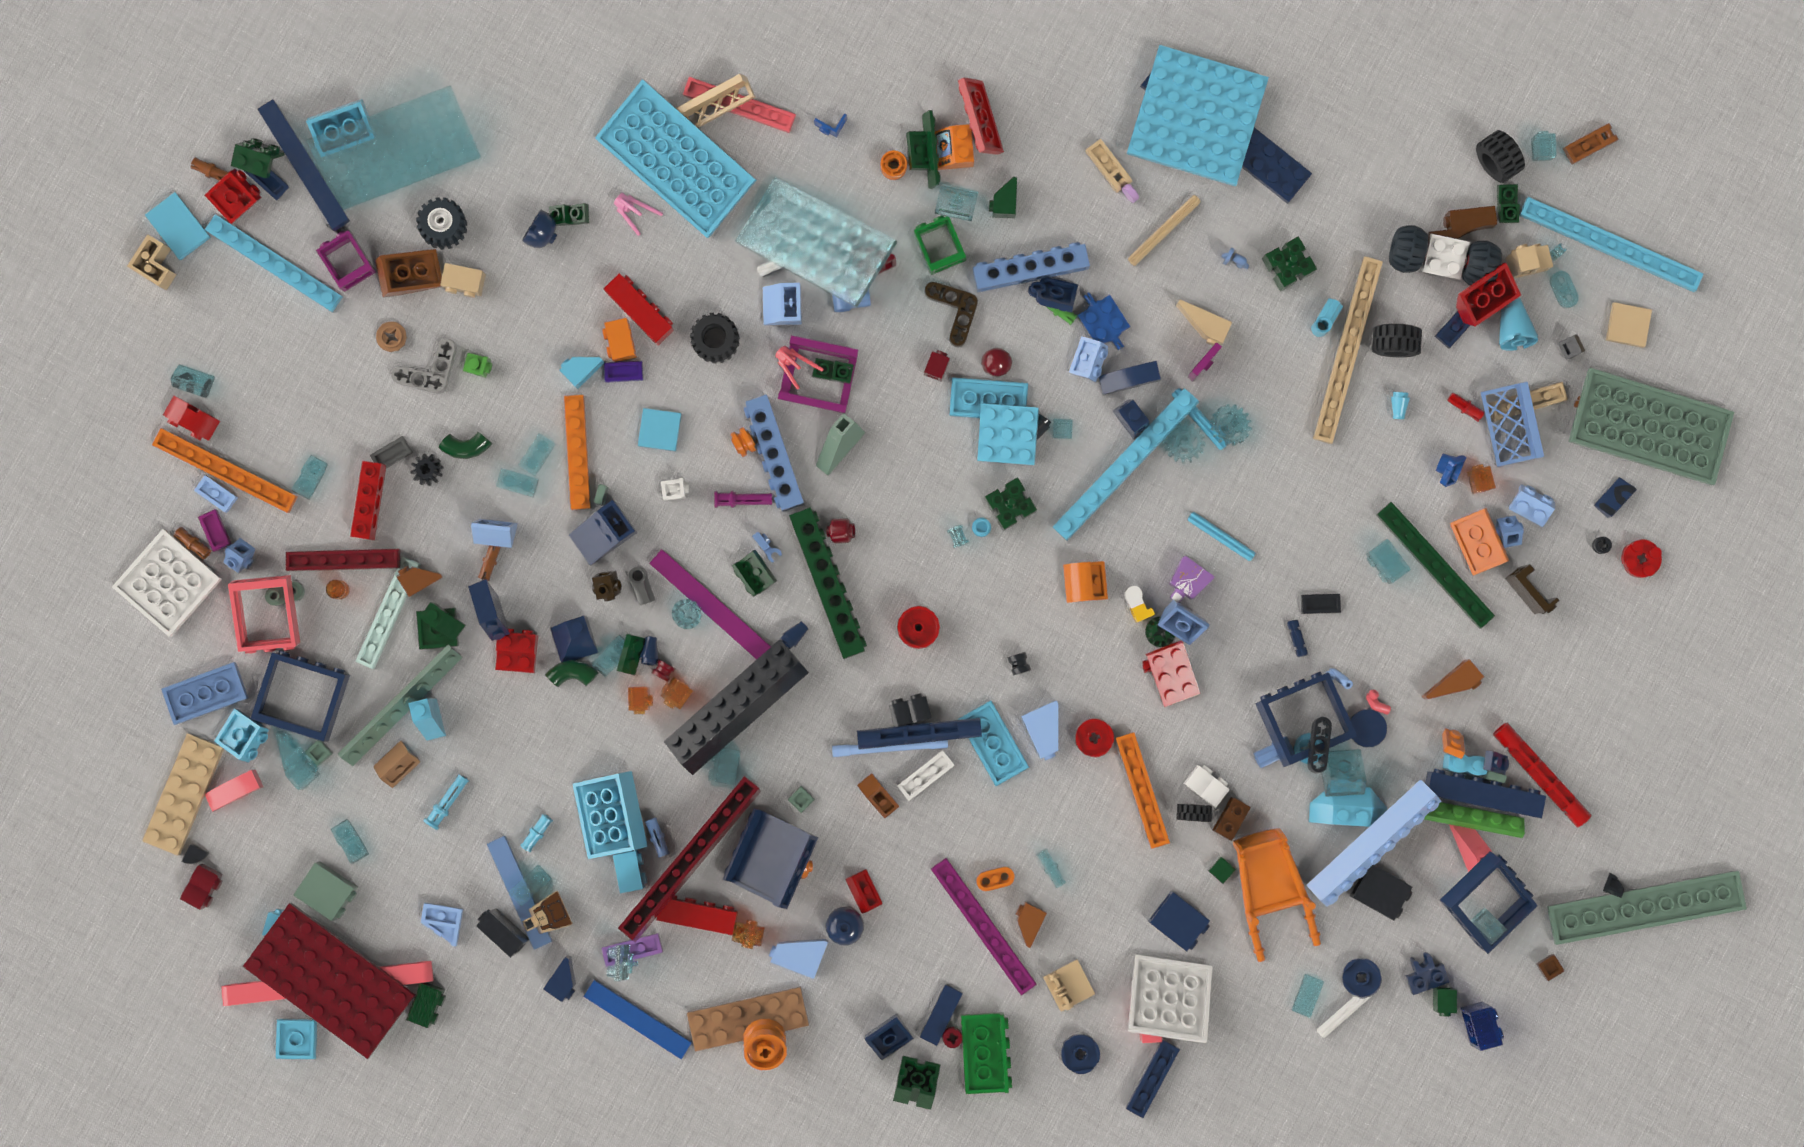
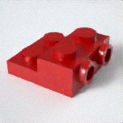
(233, 195)
(517, 652)

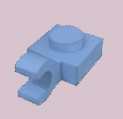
(763, 542)

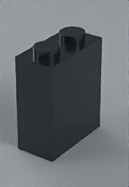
(1382, 892)
(502, 931)

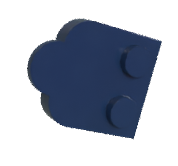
(1054, 293)

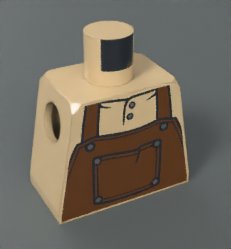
(548, 915)

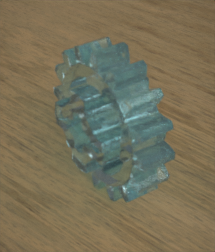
(1224, 425)
(1190, 437)

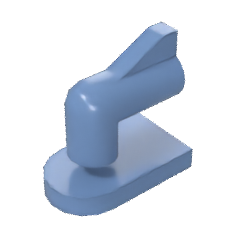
(1241, 262)

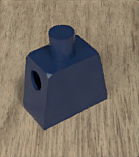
(1131, 418)

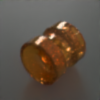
(334, 590)

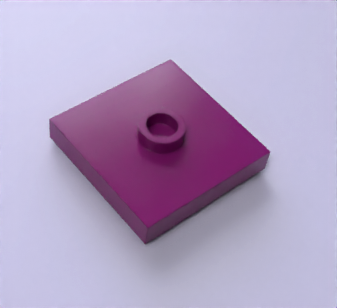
(1205, 363)

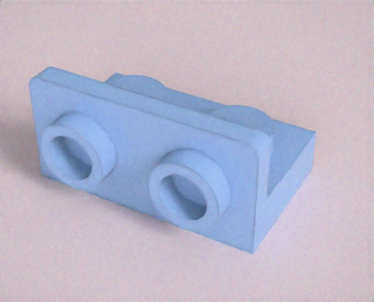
(1089, 359)

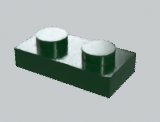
(630, 654)

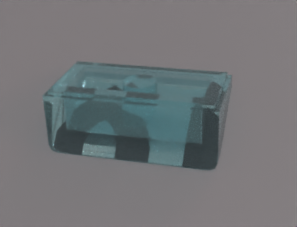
(192, 381)

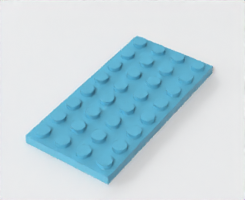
(675, 158)

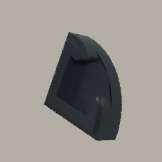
(194, 854)
(1613, 886)

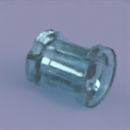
(958, 536)

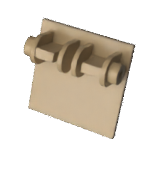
(1069, 985)

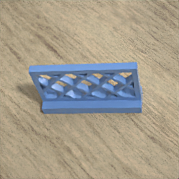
(1529, 420)

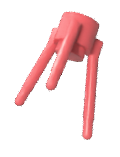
(786, 357)

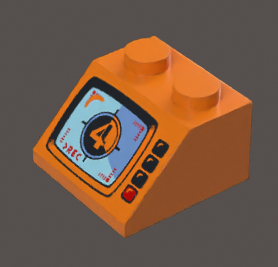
(955, 147)

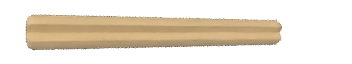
(1164, 230)

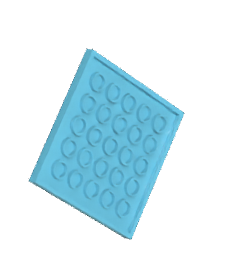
(1197, 115)

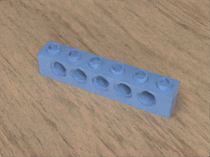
(1023, 275)
(762, 405)

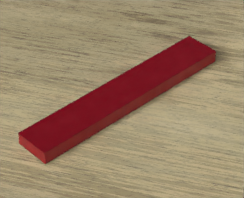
(343, 560)

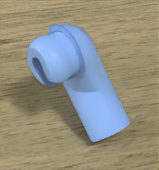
(1340, 678)

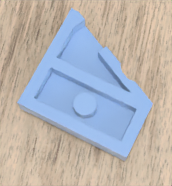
(443, 920)

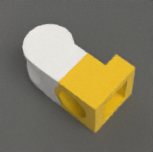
(1134, 599)

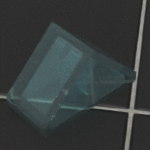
(1488, 926)

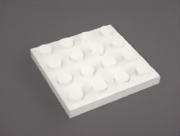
(167, 583)
(1170, 999)

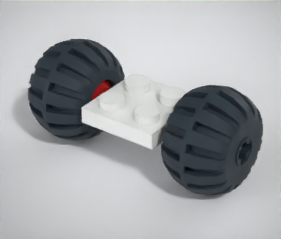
(1443, 255)

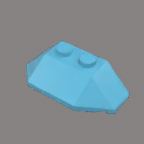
(1347, 810)

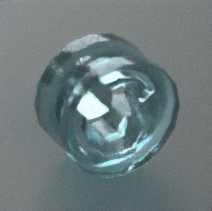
(1557, 251)

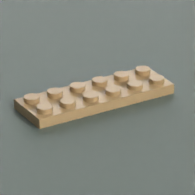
(183, 794)

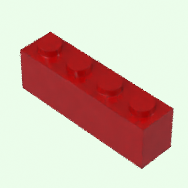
(638, 309)
(699, 915)

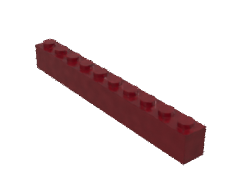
(689, 859)

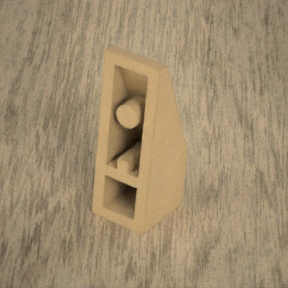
(1205, 323)

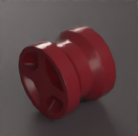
(663, 670)
(951, 1033)

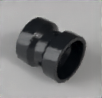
(1019, 663)

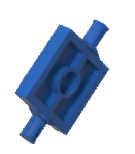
(1104, 320)

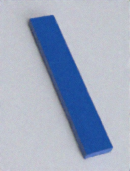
(637, 1019)

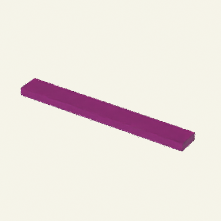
(709, 604)
(983, 926)

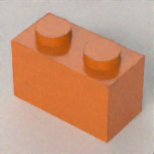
(620, 340)

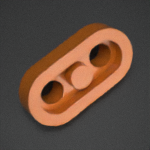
(995, 879)

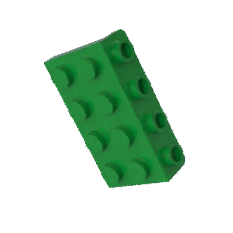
(985, 1053)

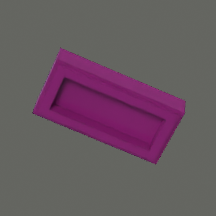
(214, 530)

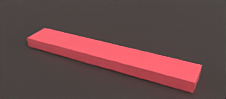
(751, 110)

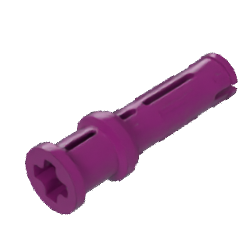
(732, 499)

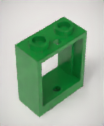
(949, 261)

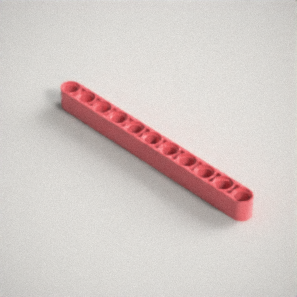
(259, 992)

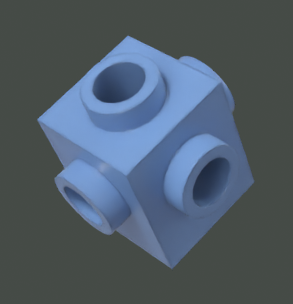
(1509, 531)
(239, 555)

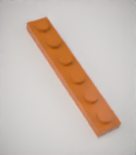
(577, 452)
(1142, 790)

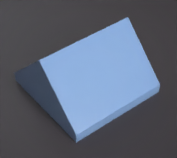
(493, 532)

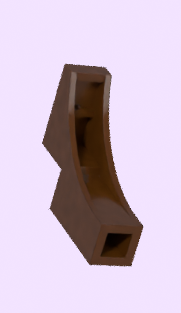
(1465, 221)

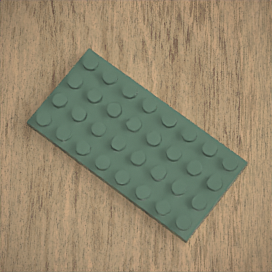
(1651, 426)

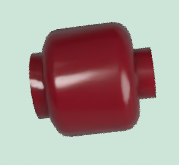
(841, 530)

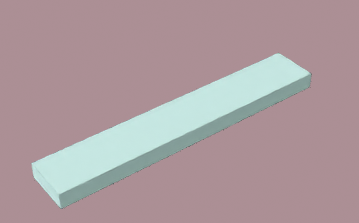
(384, 619)

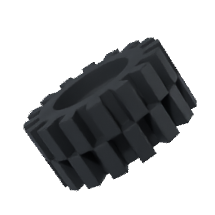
(1194, 812)

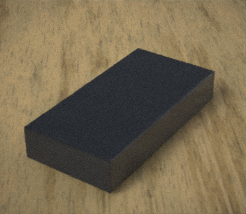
(1320, 603)

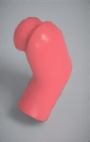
(1374, 703)

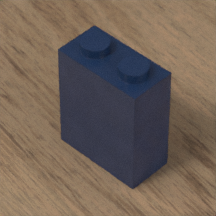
(488, 610)
(1179, 921)

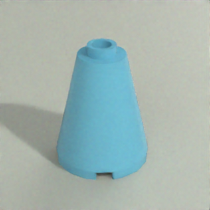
(1516, 327)

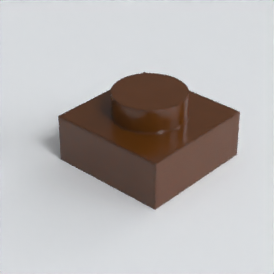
(1550, 967)

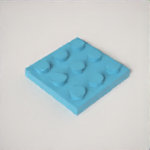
(1008, 434)

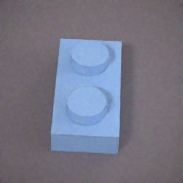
(216, 494)

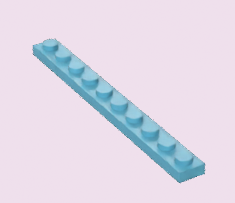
(1611, 244)
(1125, 464)

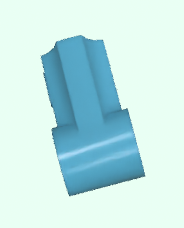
(1327, 317)

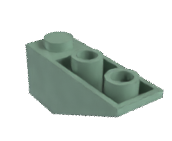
(839, 442)

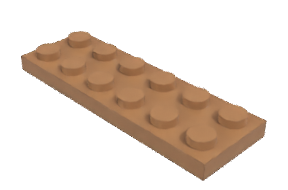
(728, 1021)

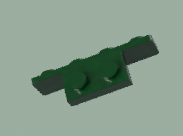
(922, 150)

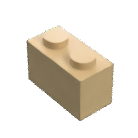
(463, 280)

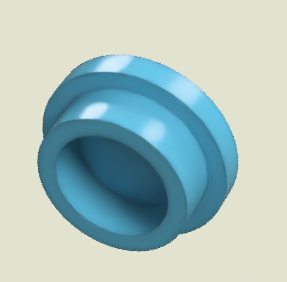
(981, 527)

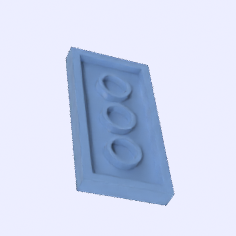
(204, 693)

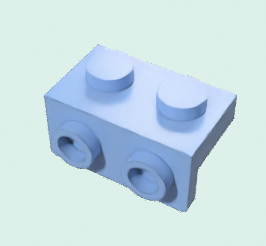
(1532, 505)

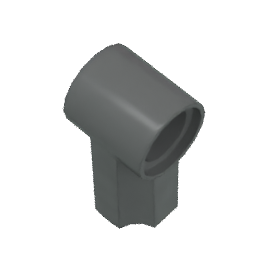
(642, 588)

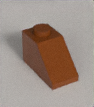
(416, 579)
(878, 795)
(1029, 920)

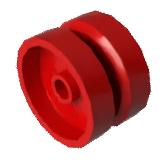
(916, 616)

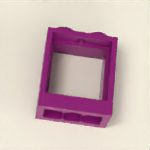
(357, 275)

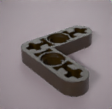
(959, 304)

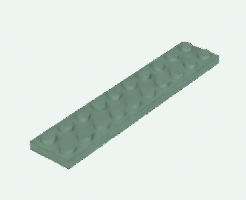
(1646, 907)

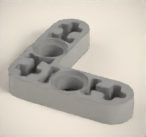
(435, 374)

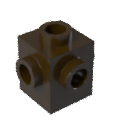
(606, 585)

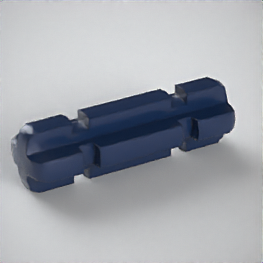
(1297, 638)

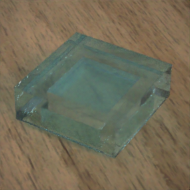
(1062, 428)

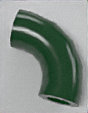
(464, 449)
(571, 670)

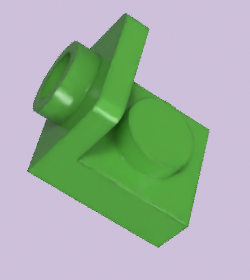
(477, 365)

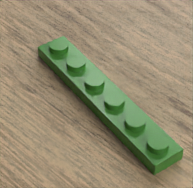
(1478, 819)

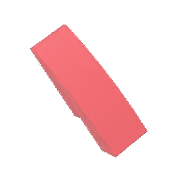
(233, 790)

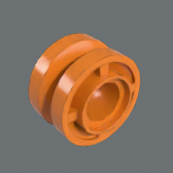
(893, 156)
(743, 442)

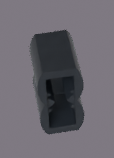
(909, 711)

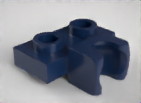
(1426, 975)

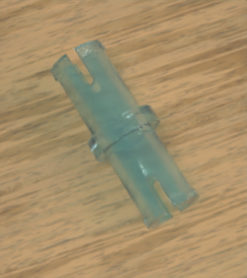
(1051, 868)

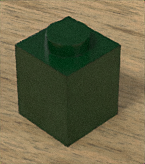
(1445, 1001)

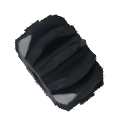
(428, 462)

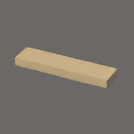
(1540, 398)

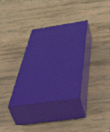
(623, 371)

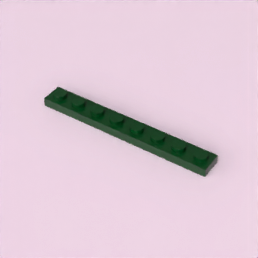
(1435, 565)

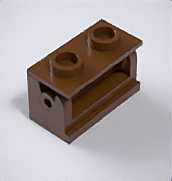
(1231, 818)

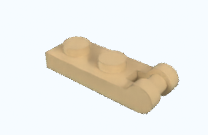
(1108, 165)

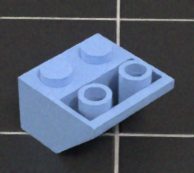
(782, 304)

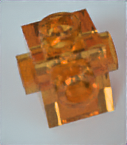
(748, 934)

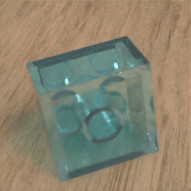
(1344, 773)

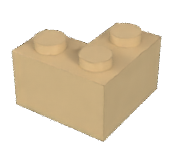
(1529, 260)
(148, 262)

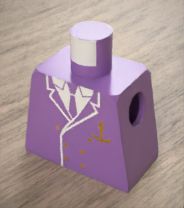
(1189, 580)

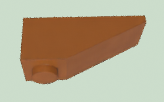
(1459, 679)

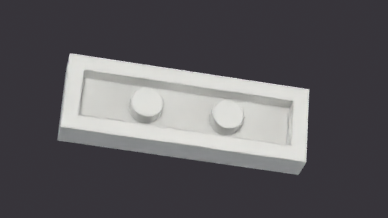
(925, 775)

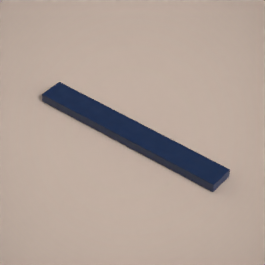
(303, 165)

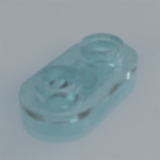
(1561, 290)

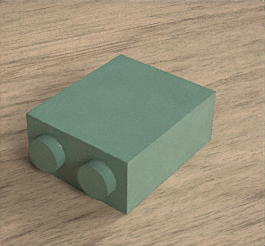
(326, 891)

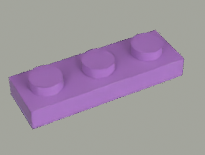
(643, 947)

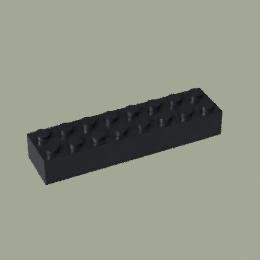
(736, 707)

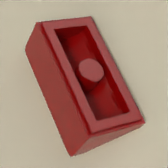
(863, 891)

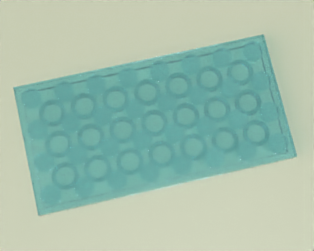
(394, 147)
(816, 242)

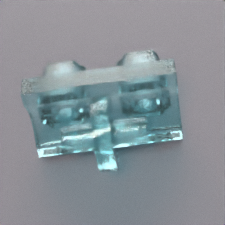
(623, 962)

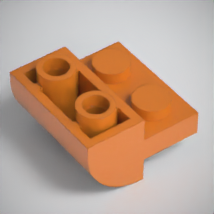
(1085, 581)

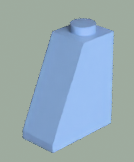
(1043, 729)
(799, 955)

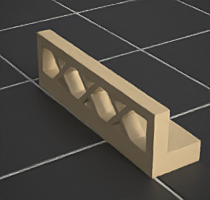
(717, 94)

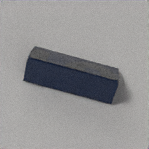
(1615, 497)

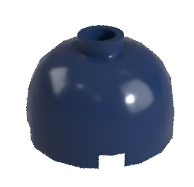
(541, 231)
(844, 926)

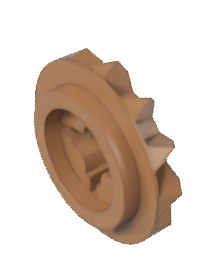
(390, 328)

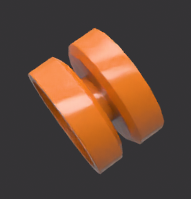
(764, 1044)

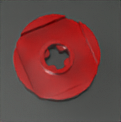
(1637, 548)
(1103, 744)

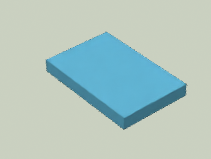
(177, 226)

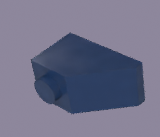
(562, 981)

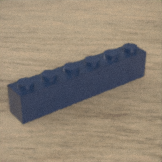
(1486, 794)

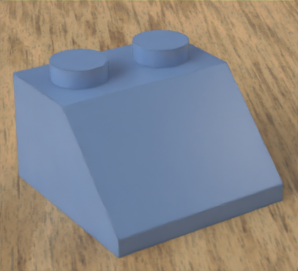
(1182, 622)

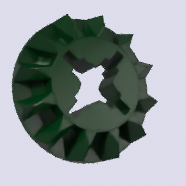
(1158, 641)

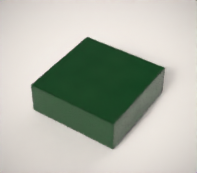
(1221, 870)

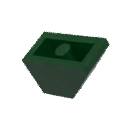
(1004, 200)
(442, 621)

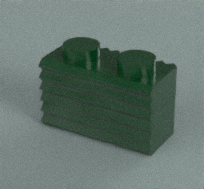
(426, 1005)

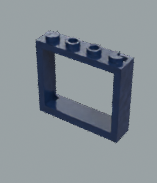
(1274, 731)
(325, 733)
(1509, 919)

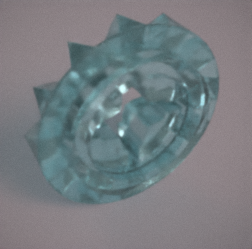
(678, 614)

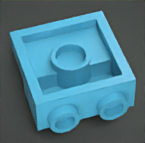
(242, 736)

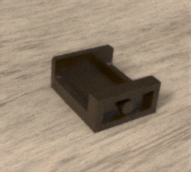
(1527, 591)

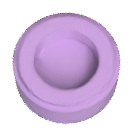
(1130, 193)

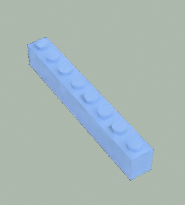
(1374, 843)

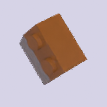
(408, 272)

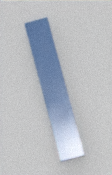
(512, 875)

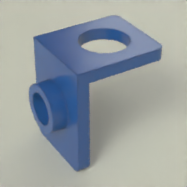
(826, 129)

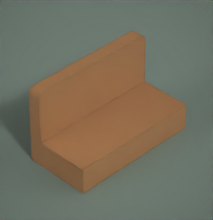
(396, 764)

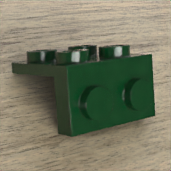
(255, 156)

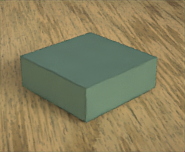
(601, 495)
(318, 752)
(1495, 777)
(801, 799)

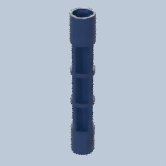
(919, 733)

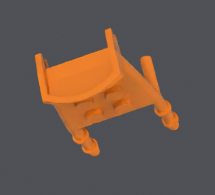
(1270, 882)

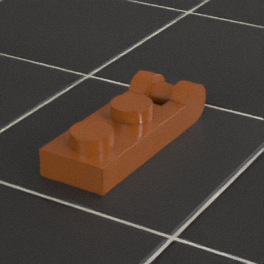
(1590, 144)

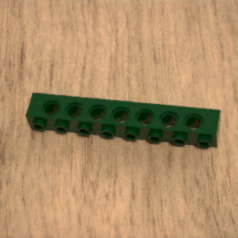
(798, 521)

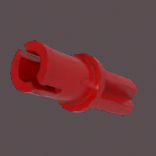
(1466, 407)

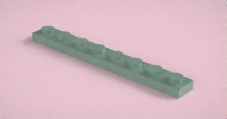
(399, 705)

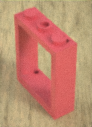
(239, 620)

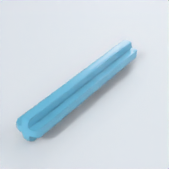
(1203, 423)
(1221, 536)

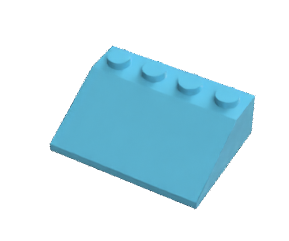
(610, 815)

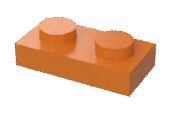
(1453, 743)

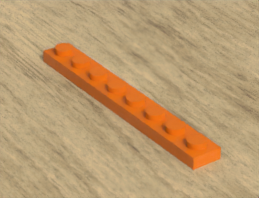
(225, 470)

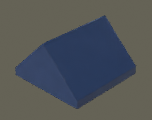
(888, 1037)

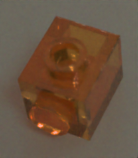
(1481, 479)
(675, 693)
(639, 699)

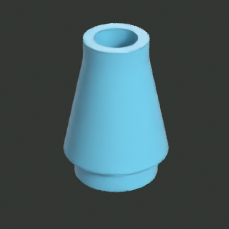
(1399, 404)

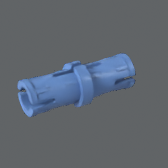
(651, 825)

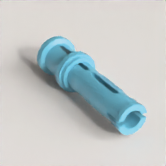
(460, 781)

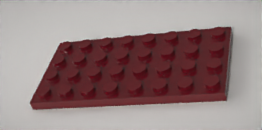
(329, 980)

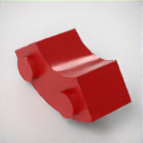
(191, 418)

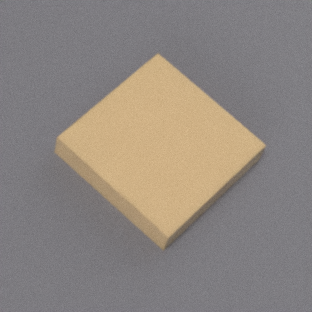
(1628, 325)

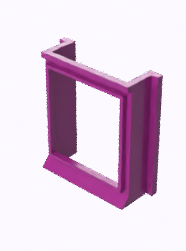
(822, 348)

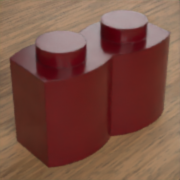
(201, 887)

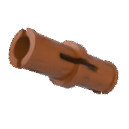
(209, 170)
(192, 543)
(489, 562)

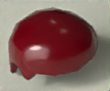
(996, 362)

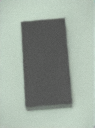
(392, 452)

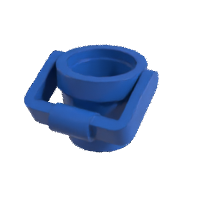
(1450, 468)

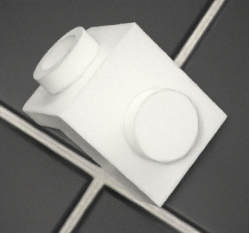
(674, 489)

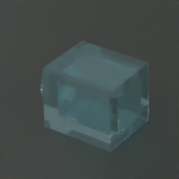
(1543, 146)

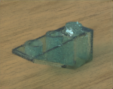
(295, 764)

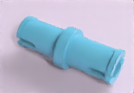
(536, 833)

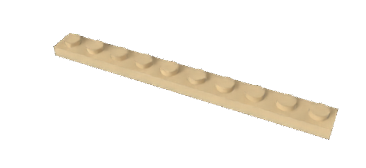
(1347, 350)

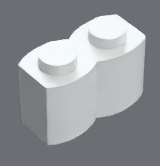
(1207, 786)

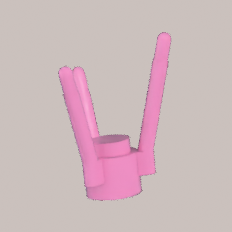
(626, 203)

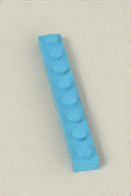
(273, 263)

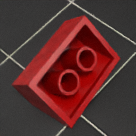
(1481, 302)

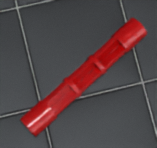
(1542, 774)

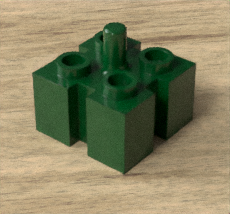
(1289, 263)
(1010, 504)
(916, 1082)

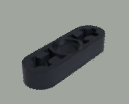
(1323, 760)

